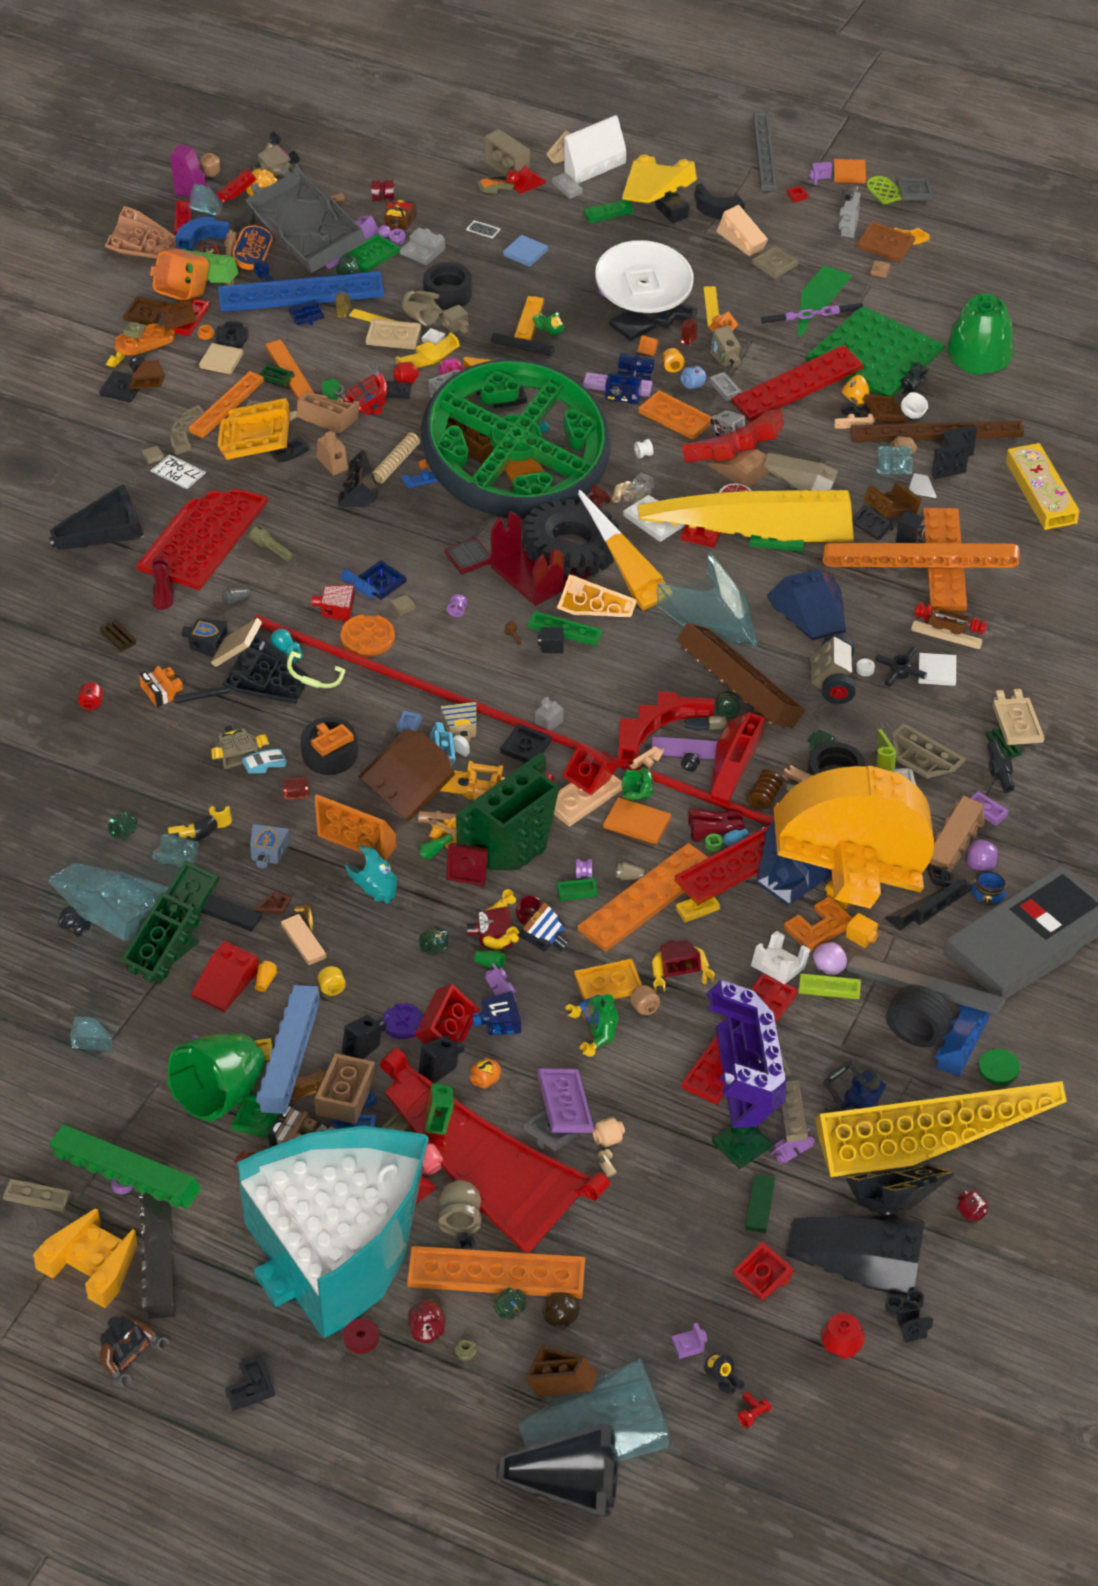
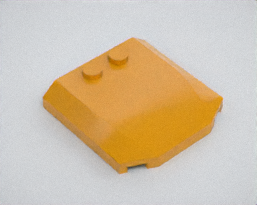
(254, 429)

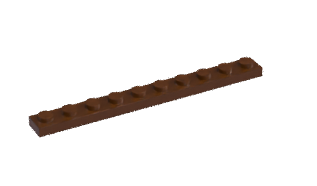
(934, 431)

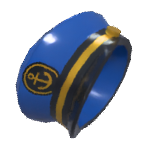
(989, 888)

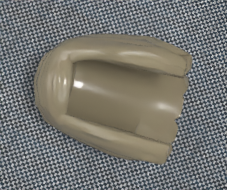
(422, 307)

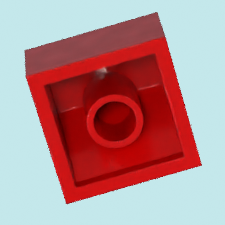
(589, 769)

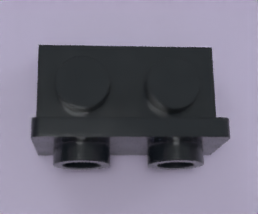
(872, 522)

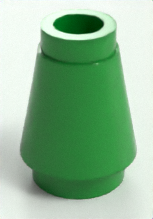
(488, 957)

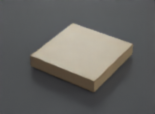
(221, 358)

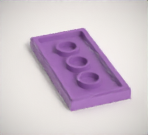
(565, 1101)

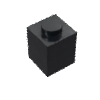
(551, 640)

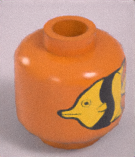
(485, 1073)

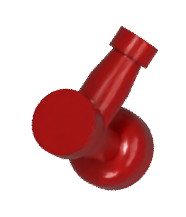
(746, 1417)

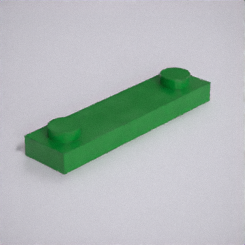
(572, 630)

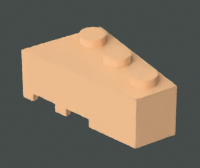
(741, 231)

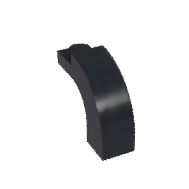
(714, 206)

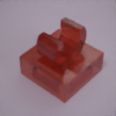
(599, 494)

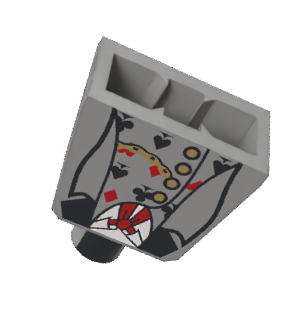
(727, 422)

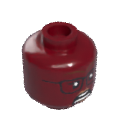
(972, 1205)

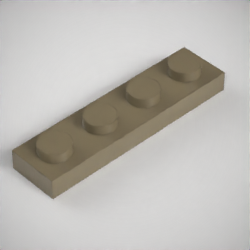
(794, 1113)

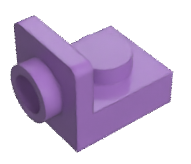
(820, 171)
(690, 1342)

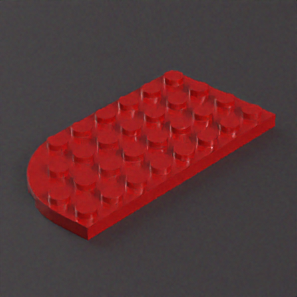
(203, 535)

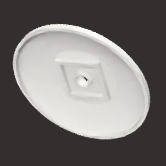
(661, 267)

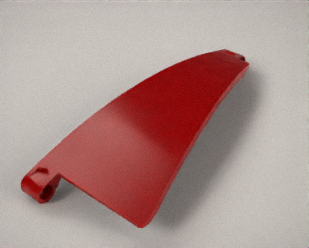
(517, 1185)

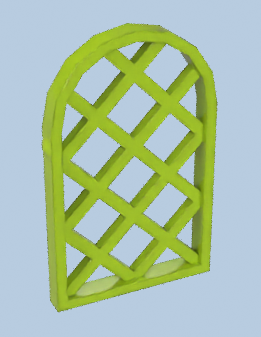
(887, 182)

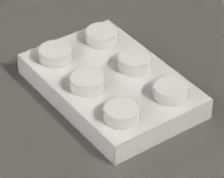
(657, 530)

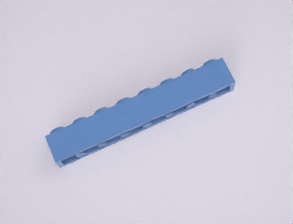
(289, 1049)

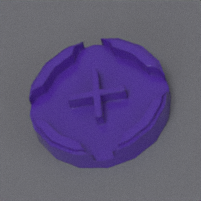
(402, 1020)

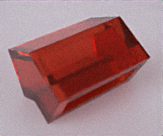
(689, 331)
(295, 788)

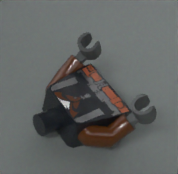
(123, 1344)

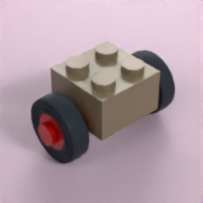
(831, 668)

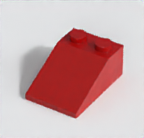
(225, 976)

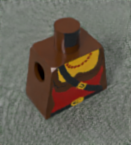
(399, 214)

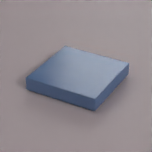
(525, 250)

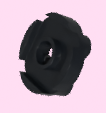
(224, 337)

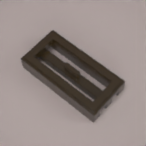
(120, 633)

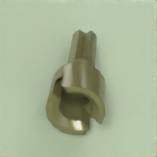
(263, 537)

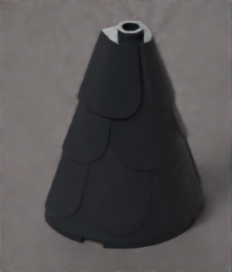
(101, 522)
(568, 1470)

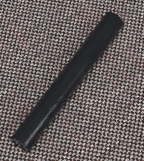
(201, 694)

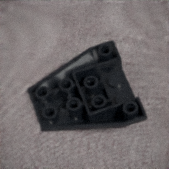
(264, 673)

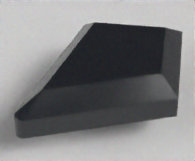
(940, 876)

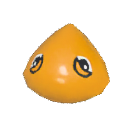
(856, 389)

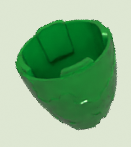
(982, 336)
(214, 1073)

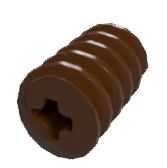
(765, 790)

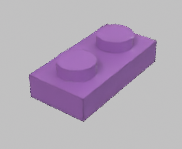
(993, 811)

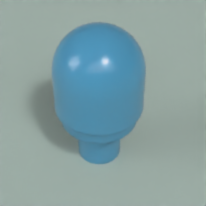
(734, 836)

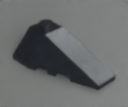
(360, 484)

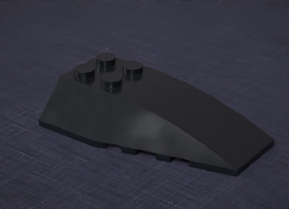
(865, 1249)

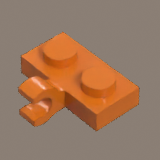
(331, 739)

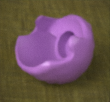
(982, 855)

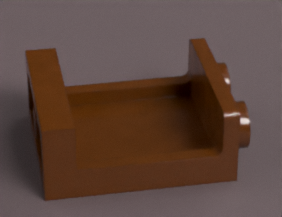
(893, 503)

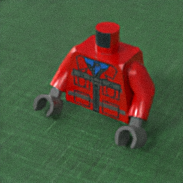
(368, 393)

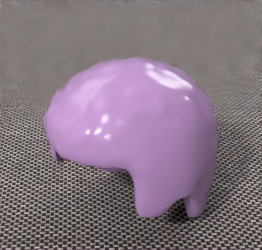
(830, 958)

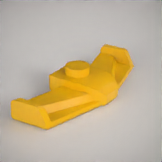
(431, 354)

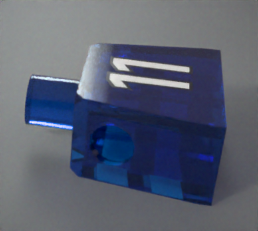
(499, 1015)

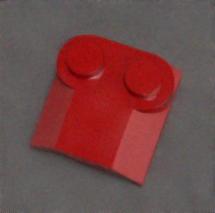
(763, 1271)

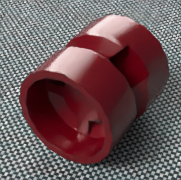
(382, 190)

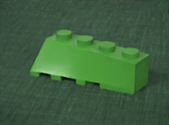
(221, 267)

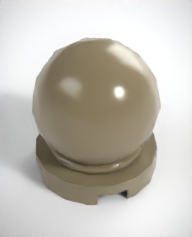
(459, 1208)

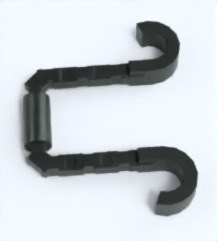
(837, 1073)

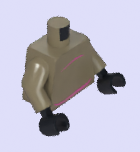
(274, 158)

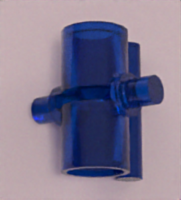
(635, 367)

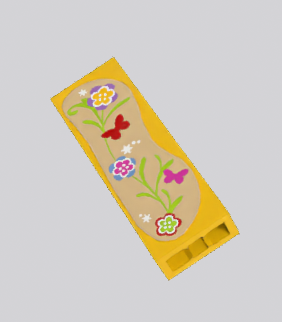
(1042, 486)

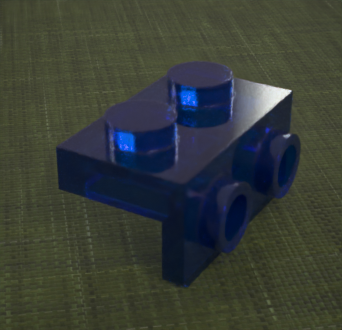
(859, 1096)

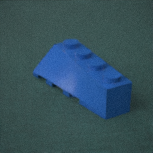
(961, 1040)

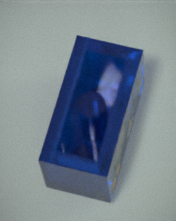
(623, 388)

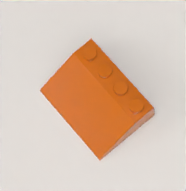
(353, 827)

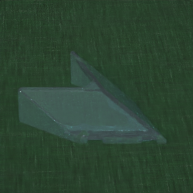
(720, 609)

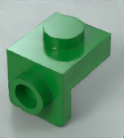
(328, 388)

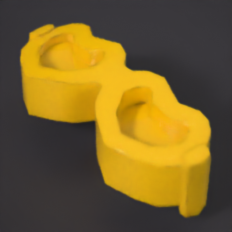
(115, 360)

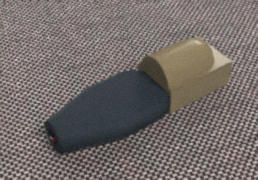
(711, 722)

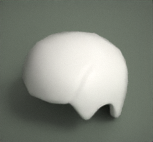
(914, 405)

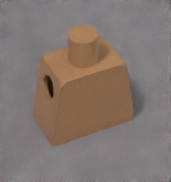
(332, 453)

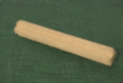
(945, 634)

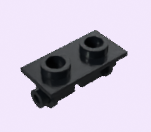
(913, 378)

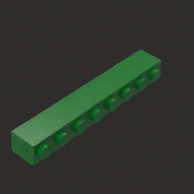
(125, 1167)

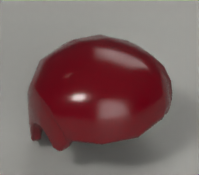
(527, 908)

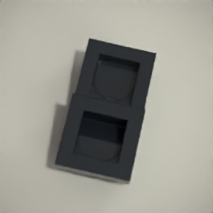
(294, 449)

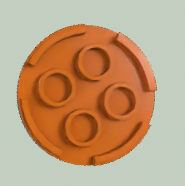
(367, 635)

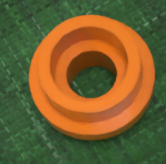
(205, 332)

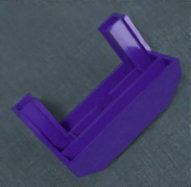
(748, 1054)

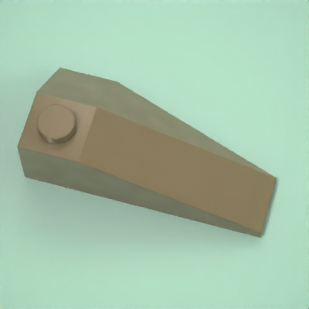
(801, 473)

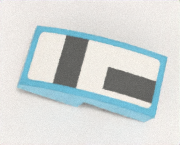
(262, 760)

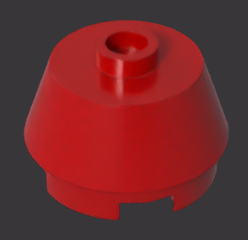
(843, 1335)

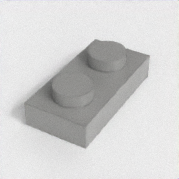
(567, 185)
(724, 386)

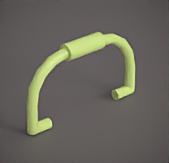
(309, 681)

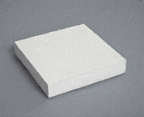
(940, 669)

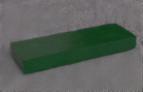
(760, 1203)

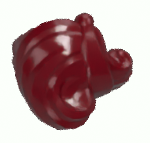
(426, 1314)

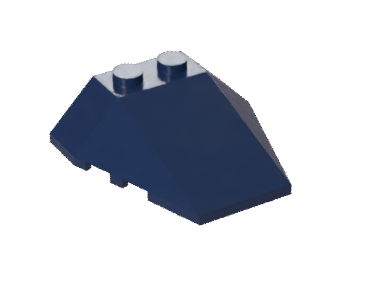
(811, 602)

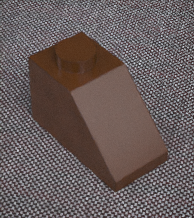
(147, 375)

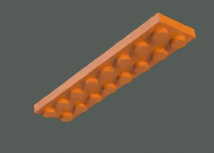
(944, 584)
(640, 900)
(495, 1271)

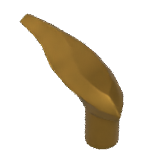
(307, 910)

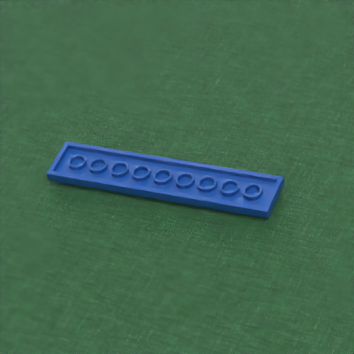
(299, 291)

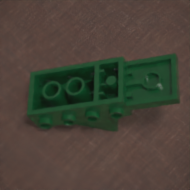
(170, 924)

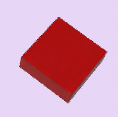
(797, 194)

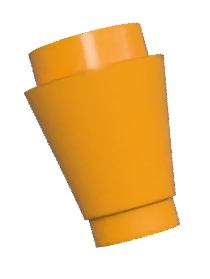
(265, 975)

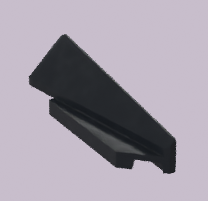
(929, 906)

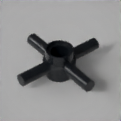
(901, 666)

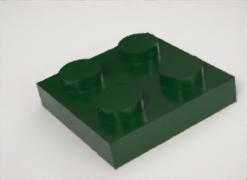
(741, 1144)

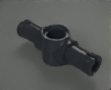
(1000, 767)

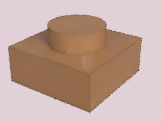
(880, 269)

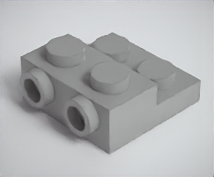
(850, 216)
(423, 246)

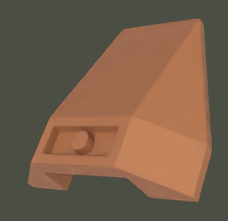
(139, 236)

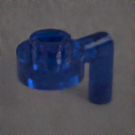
(262, 270)

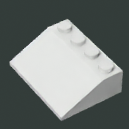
(594, 150)

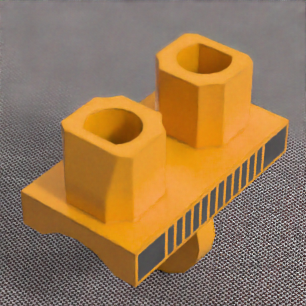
(440, 829)

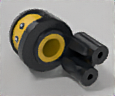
(721, 1369)

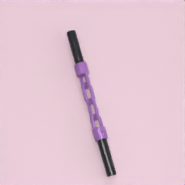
(790, 316)

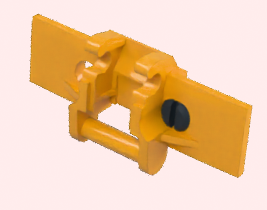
(468, 784)

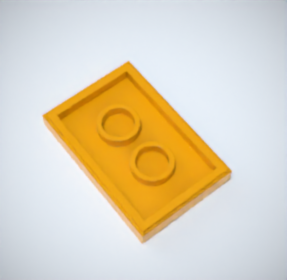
(612, 978)

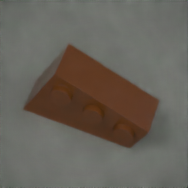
(560, 1373)

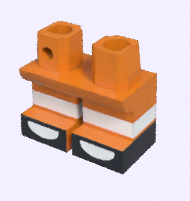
(158, 685)

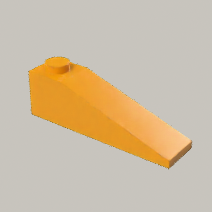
(587, 598)

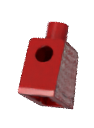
(335, 602)

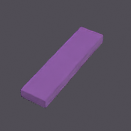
(679, 747)

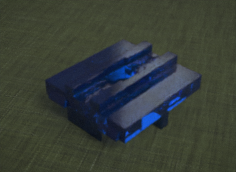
(306, 313)

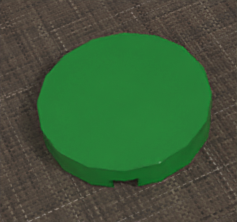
(999, 1067)

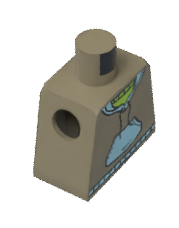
(725, 347)

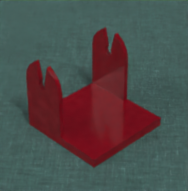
(531, 579)

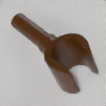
(510, 629)

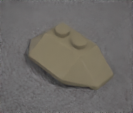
(923, 753)

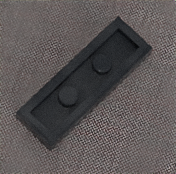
(231, 913)

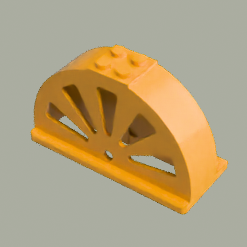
(860, 826)

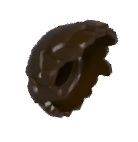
(561, 1309)

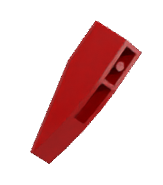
(734, 753)

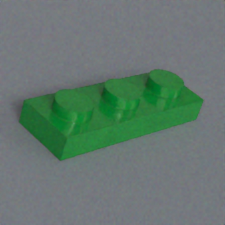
(608, 211)

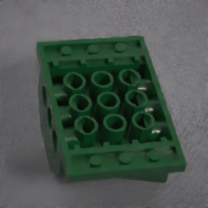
(511, 817)

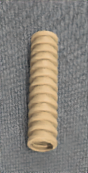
(396, 457)

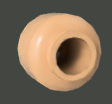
(608, 1132)

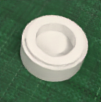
(865, 667)

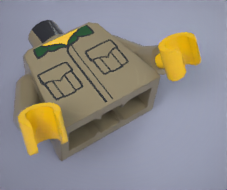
(236, 745)

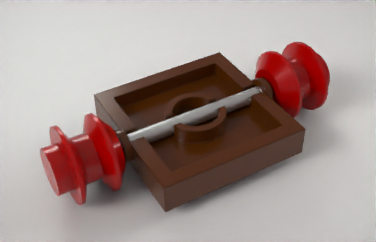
(950, 620)

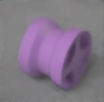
(457, 605)
(583, 868)

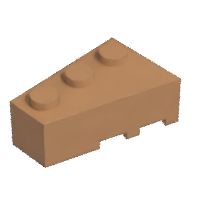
(327, 412)

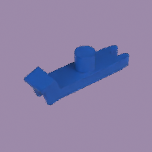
(425, 478)
(358, 583)

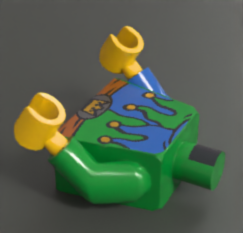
(599, 1018)

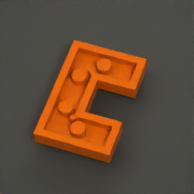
(833, 923)

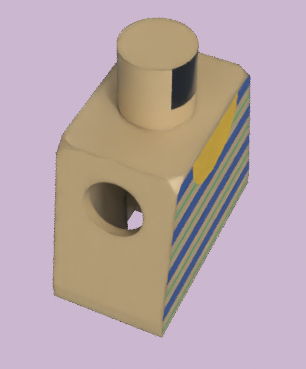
(460, 719)

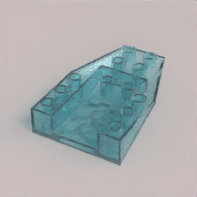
(107, 897)
(617, 1399)

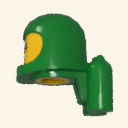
(552, 324)

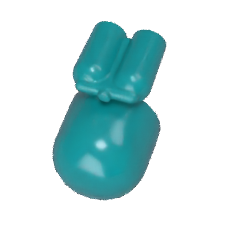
(284, 643)

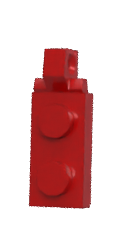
(236, 186)

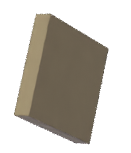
(775, 262)

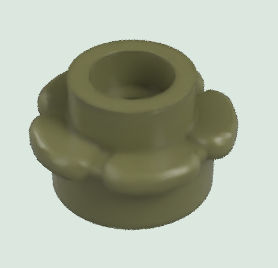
(465, 1354)

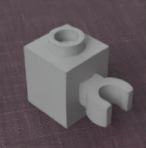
(549, 714)

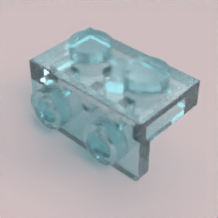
(176, 850)

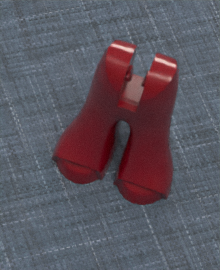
(162, 587)
(708, 822)

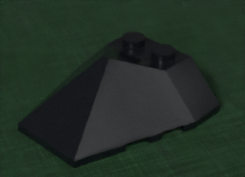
(897, 1189)

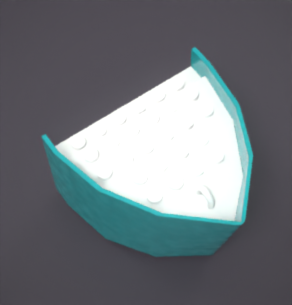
(333, 1217)

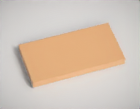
(575, 803)

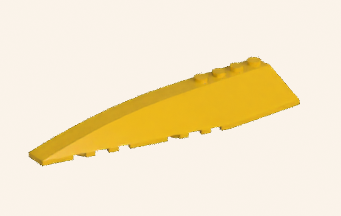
(772, 514)
(923, 1129)

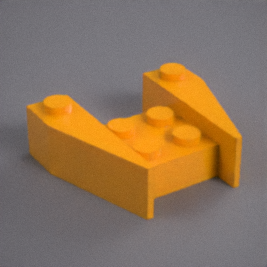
(91, 1252)

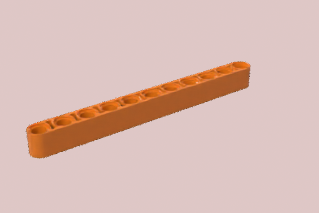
(921, 555)

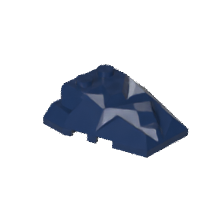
(786, 877)

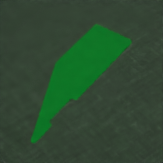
(820, 293)

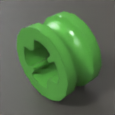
(713, 848)

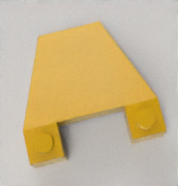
(650, 181)

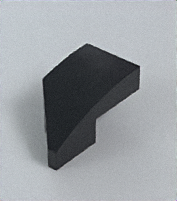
(859, 411)

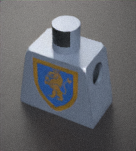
(268, 844)

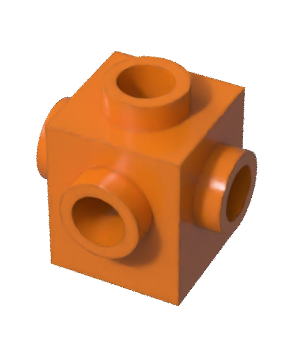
(723, 320)

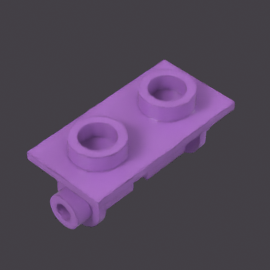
(498, 978)
(786, 1150)

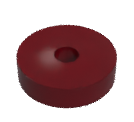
(361, 1327)

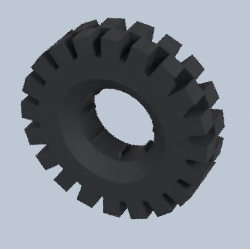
(559, 519)

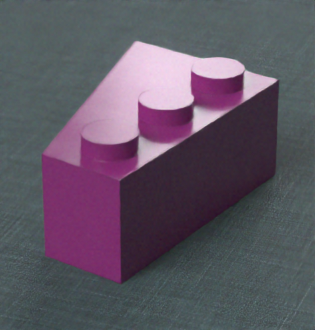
(186, 170)

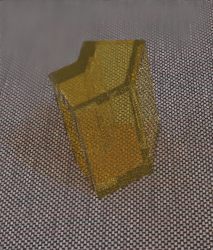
(342, 304)

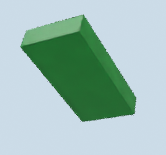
(577, 889)

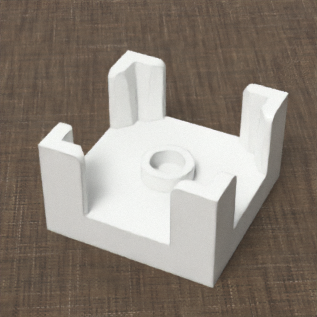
(778, 962)

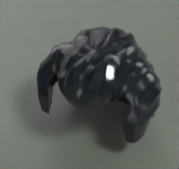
(71, 919)

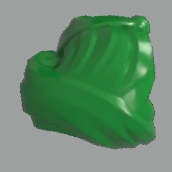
(637, 784)

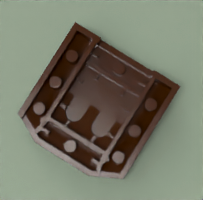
(409, 772)

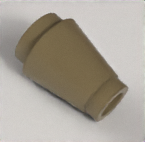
(626, 871)

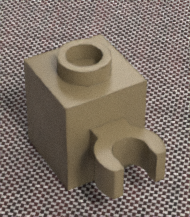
(455, 319)

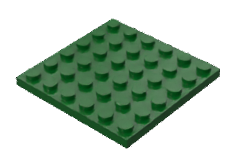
(882, 347)

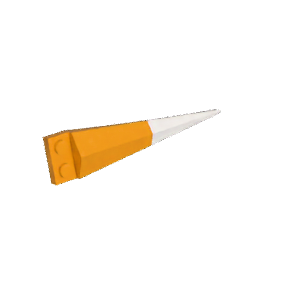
(636, 570)

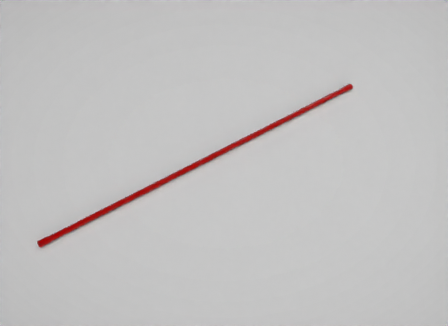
(268, 624)

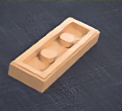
(303, 939)

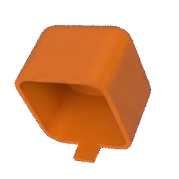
(172, 271)

